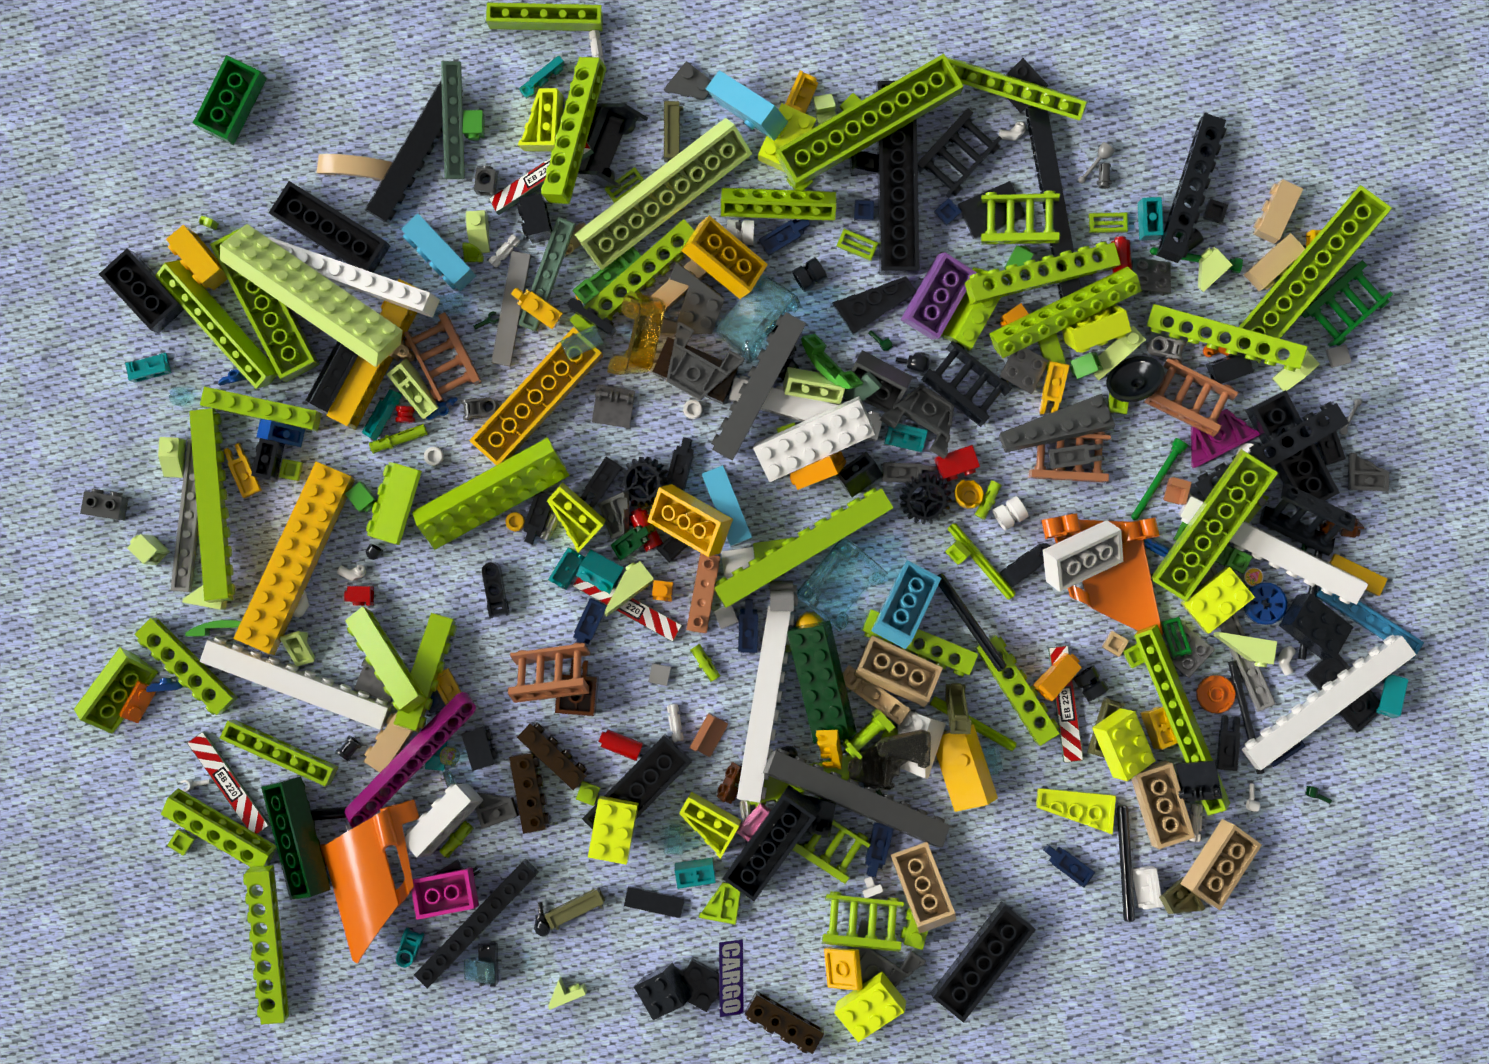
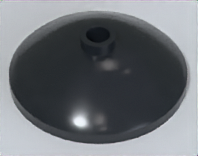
(1135, 379)

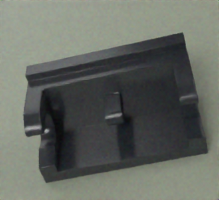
(1229, 368)
(489, 953)

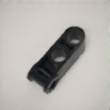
(1024, 565)
(498, 600)

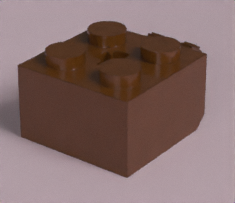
(586, 703)

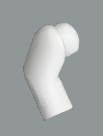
(1015, 133)
(353, 574)
(302, 606)
(1284, 659)

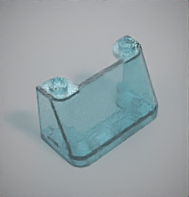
(756, 316)
(839, 582)

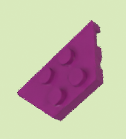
(1231, 434)

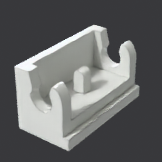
(1147, 887)

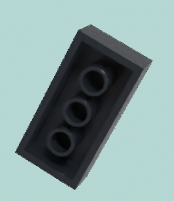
(141, 290)

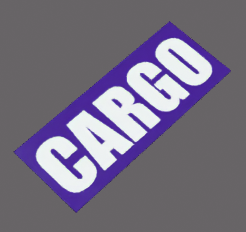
(731, 978)

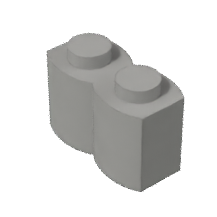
(783, 596)

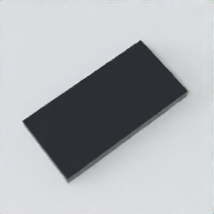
(1357, 713)

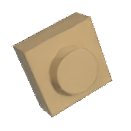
(1115, 643)

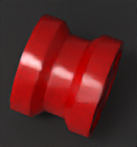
(405, 414)

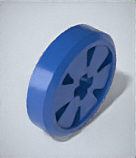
(1277, 604)

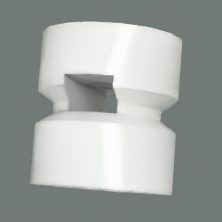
(742, 231)
(1010, 513)

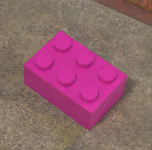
(444, 893)

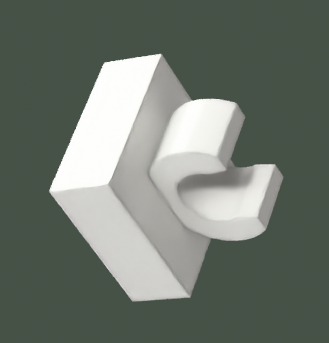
(871, 888)

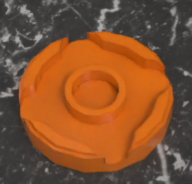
(1210, 692)

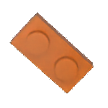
(137, 703)

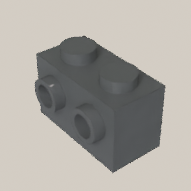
(103, 505)

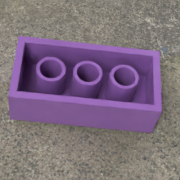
(937, 296)

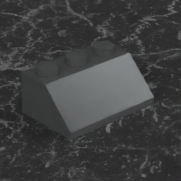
(893, 381)

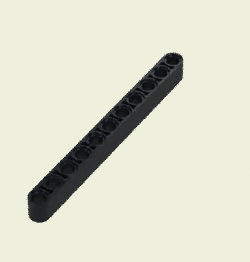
(1050, 180)

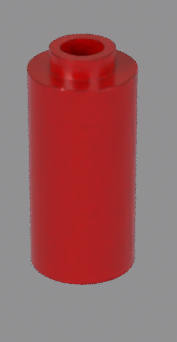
(1124, 252)
(640, 517)
(620, 744)

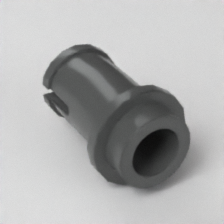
(1104, 176)

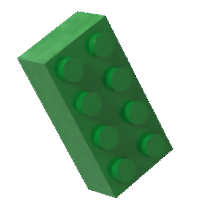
(229, 100)

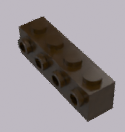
(549, 752)
(529, 793)
(784, 1022)

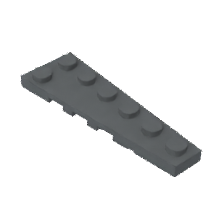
(1070, 422)

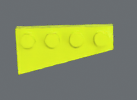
(1082, 807)

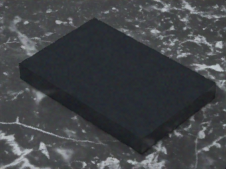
(975, 211)

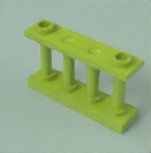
(1030, 235)
(877, 723)
(824, 860)
(851, 938)

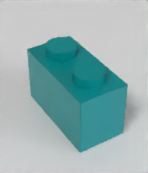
(1150, 218)
(599, 571)

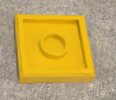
(843, 968)

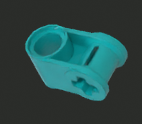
(410, 944)

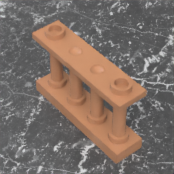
(452, 342)
(1191, 416)
(1077, 473)
(703, 593)
(557, 687)

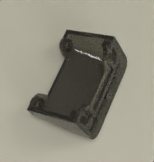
(885, 757)

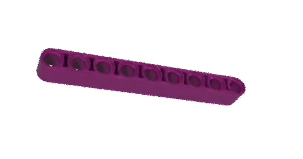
(410, 759)

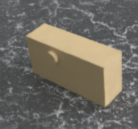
(898, 671)
(1160, 805)
(1221, 864)
(923, 887)

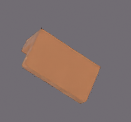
(709, 735)

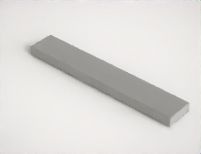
(510, 310)

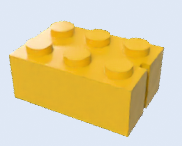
(196, 257)

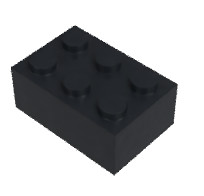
(1316, 626)

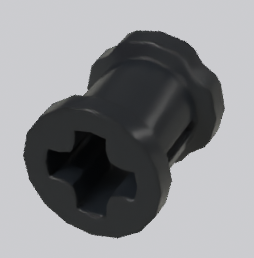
(349, 748)

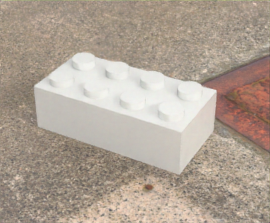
(1083, 555)
(442, 819)

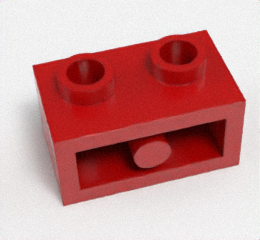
(956, 463)

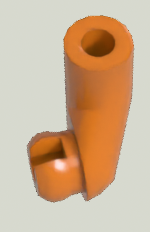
(1209, 352)

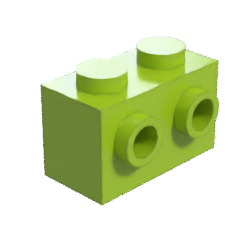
(910, 933)

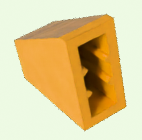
(818, 470)
(1057, 676)

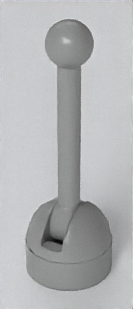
(1105, 151)

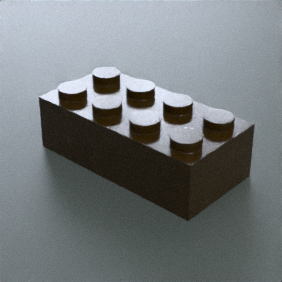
(661, 369)

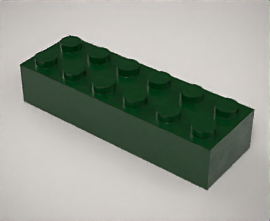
(821, 679)
(296, 838)

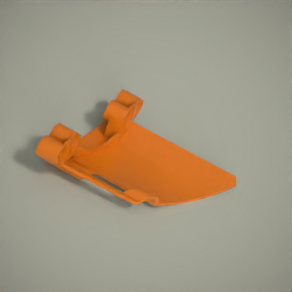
(1125, 589)
(363, 874)

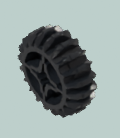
(636, 468)
(940, 501)

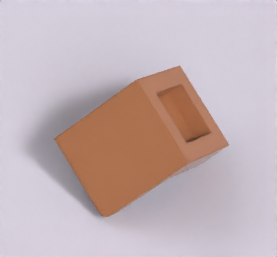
(1177, 491)

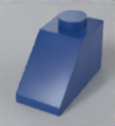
(280, 432)

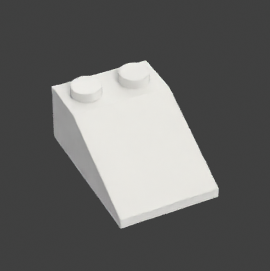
(916, 721)

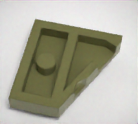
(1180, 899)

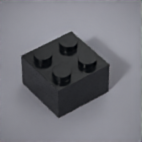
(535, 217)
(662, 991)

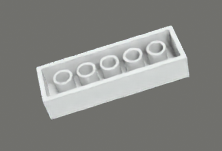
(814, 439)

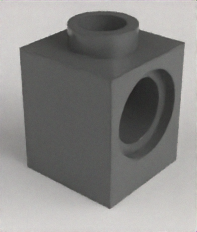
(485, 189)

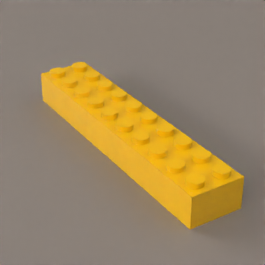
(294, 558)

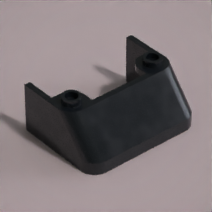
(605, 133)

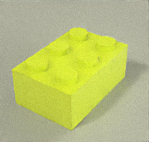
(797, 125)
(1097, 329)
(1217, 600)
(1123, 744)
(613, 830)
(870, 1007)

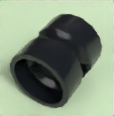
(809, 274)
(1091, 690)

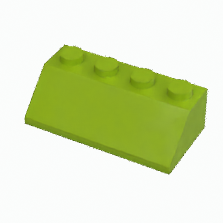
(969, 319)
(393, 503)
(111, 690)

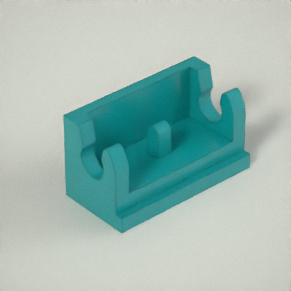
(148, 368)
(906, 437)
(566, 568)
(1393, 696)
(695, 873)

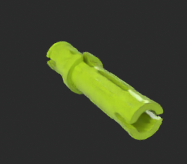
(390, 441)

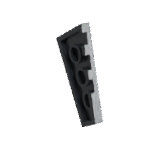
(871, 304)

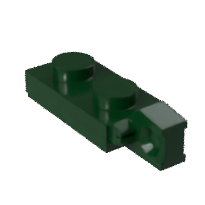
(632, 541)

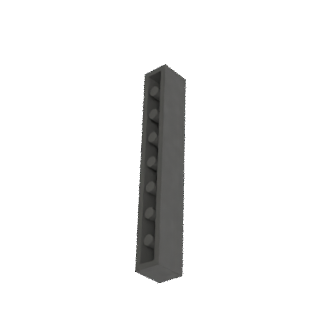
(758, 387)

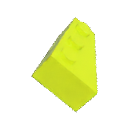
(544, 121)
(575, 515)
(710, 821)

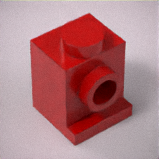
(359, 595)

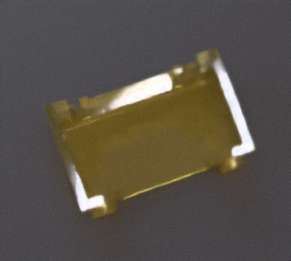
(648, 317)

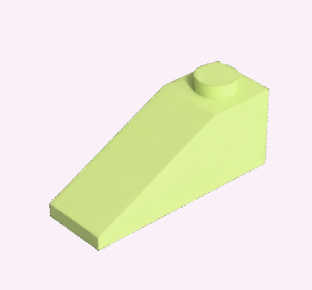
(1119, 351)
(413, 388)
(633, 581)
(1252, 649)

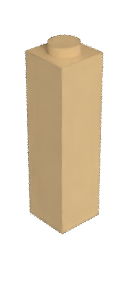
(673, 291)

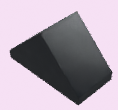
(863, 164)

